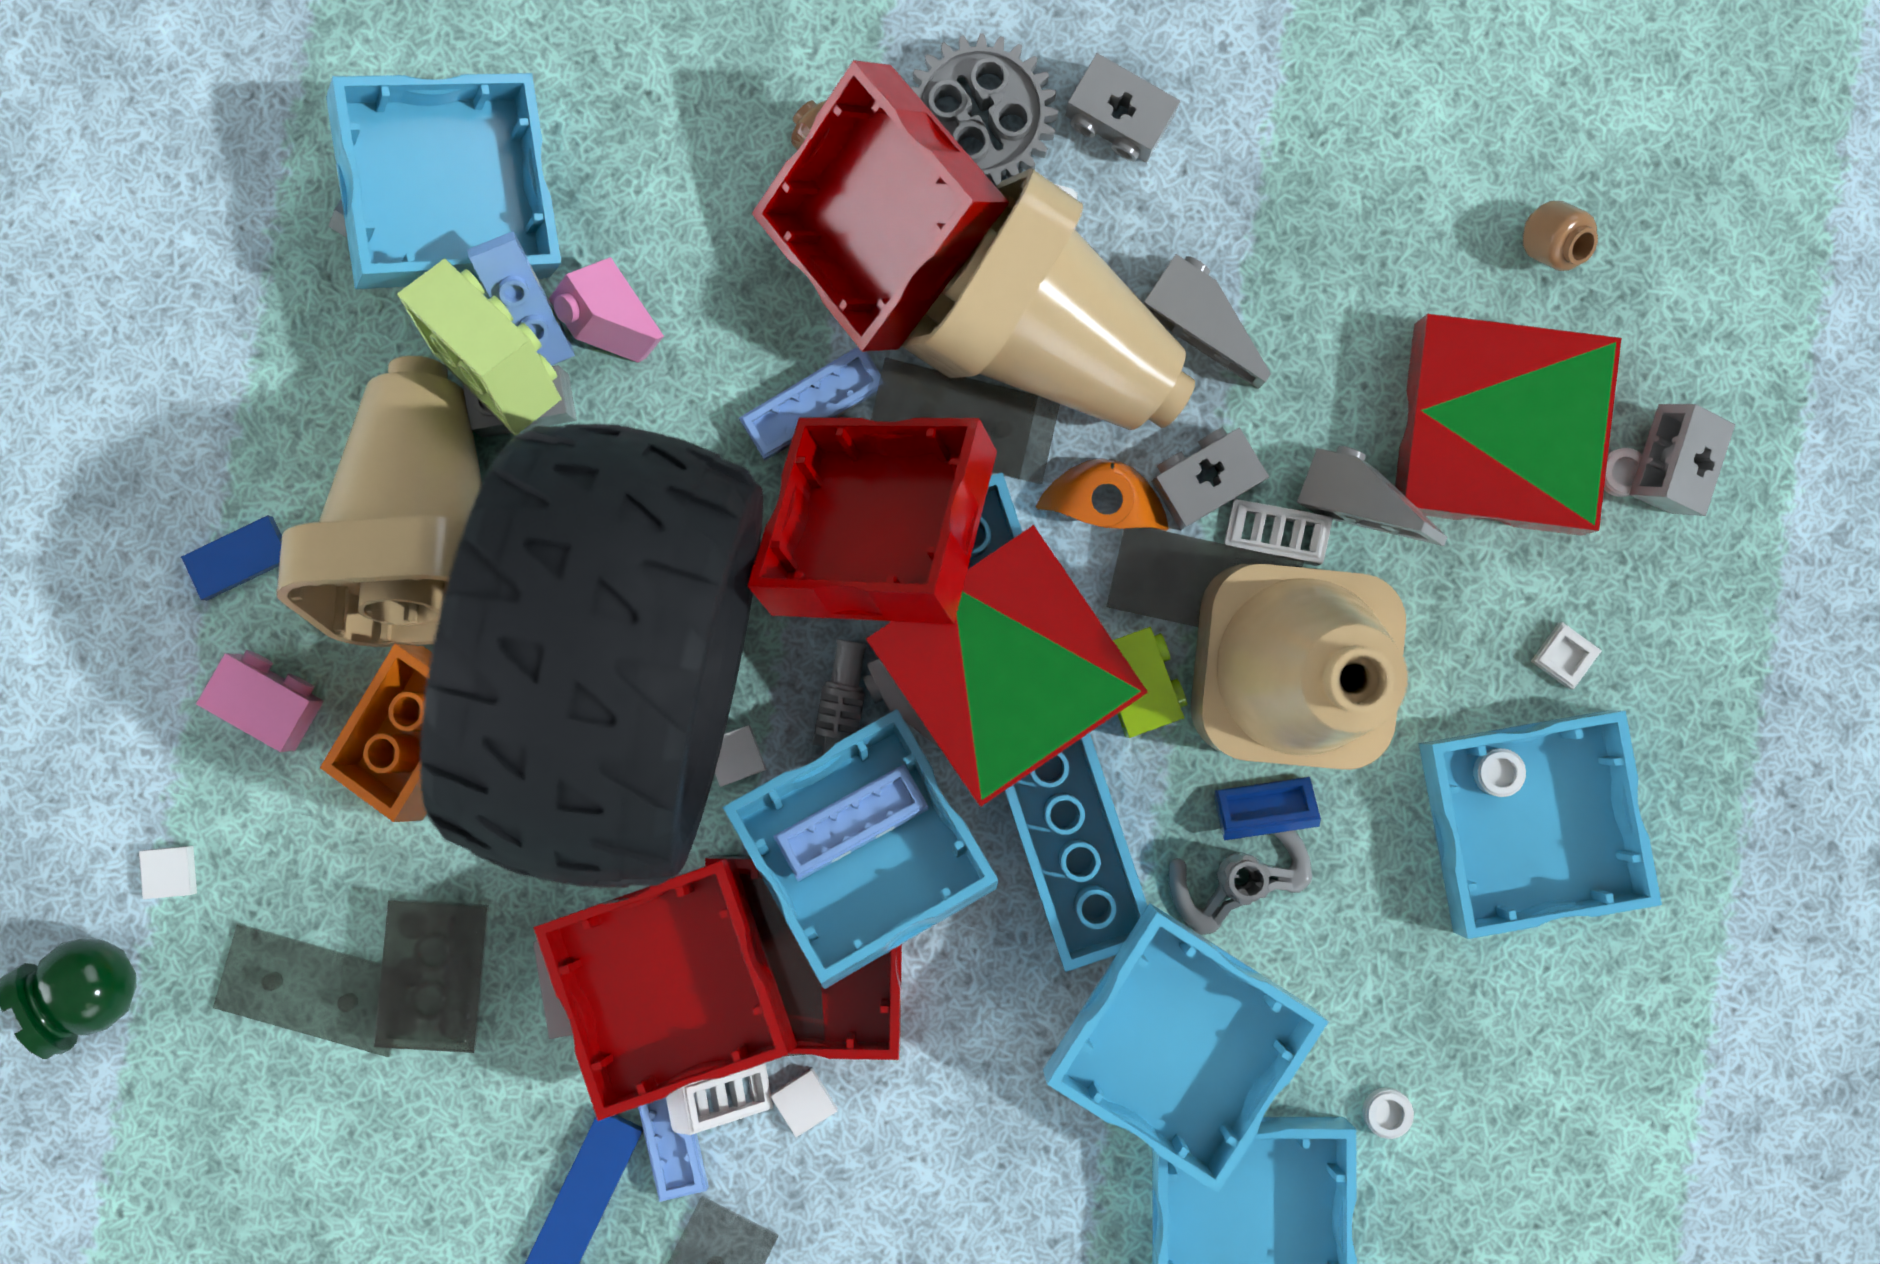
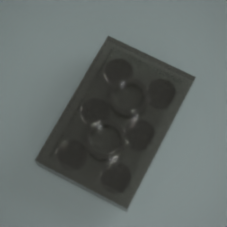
(431, 975)

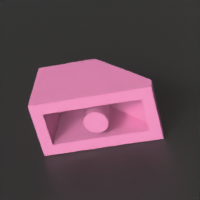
(605, 311)

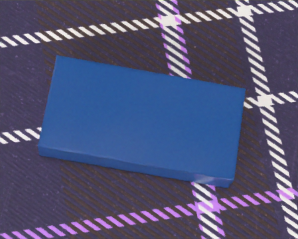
(234, 558)
(1267, 808)

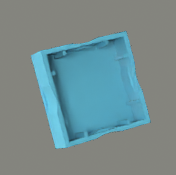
(438, 172)
(1554, 846)
(880, 890)
(1183, 1047)
(1279, 1206)

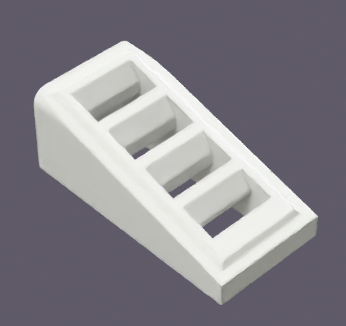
(1319, 540)
(690, 1108)

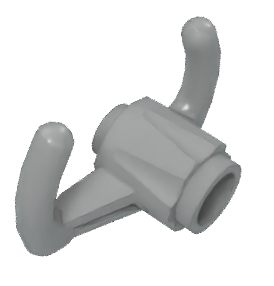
(1258, 886)

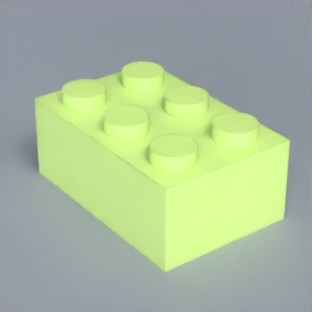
(482, 344)

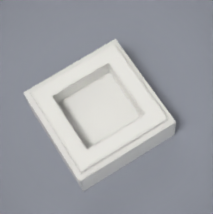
(1566, 655)
(738, 757)
(168, 872)
(804, 1102)

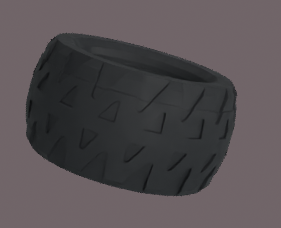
(589, 654)

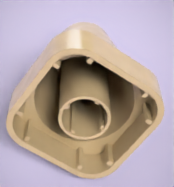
(1053, 317)
(392, 515)
(1299, 666)

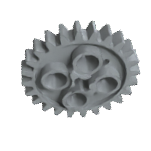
(1017, 95)

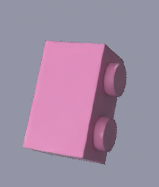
(261, 701)

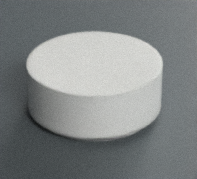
(1621, 471)
(1499, 772)
(1388, 1113)

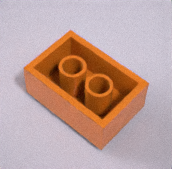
(382, 739)

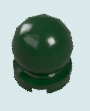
(70, 993)

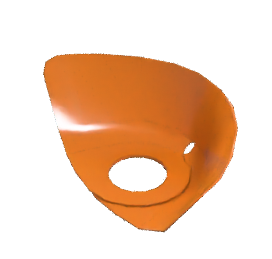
(1074, 489)

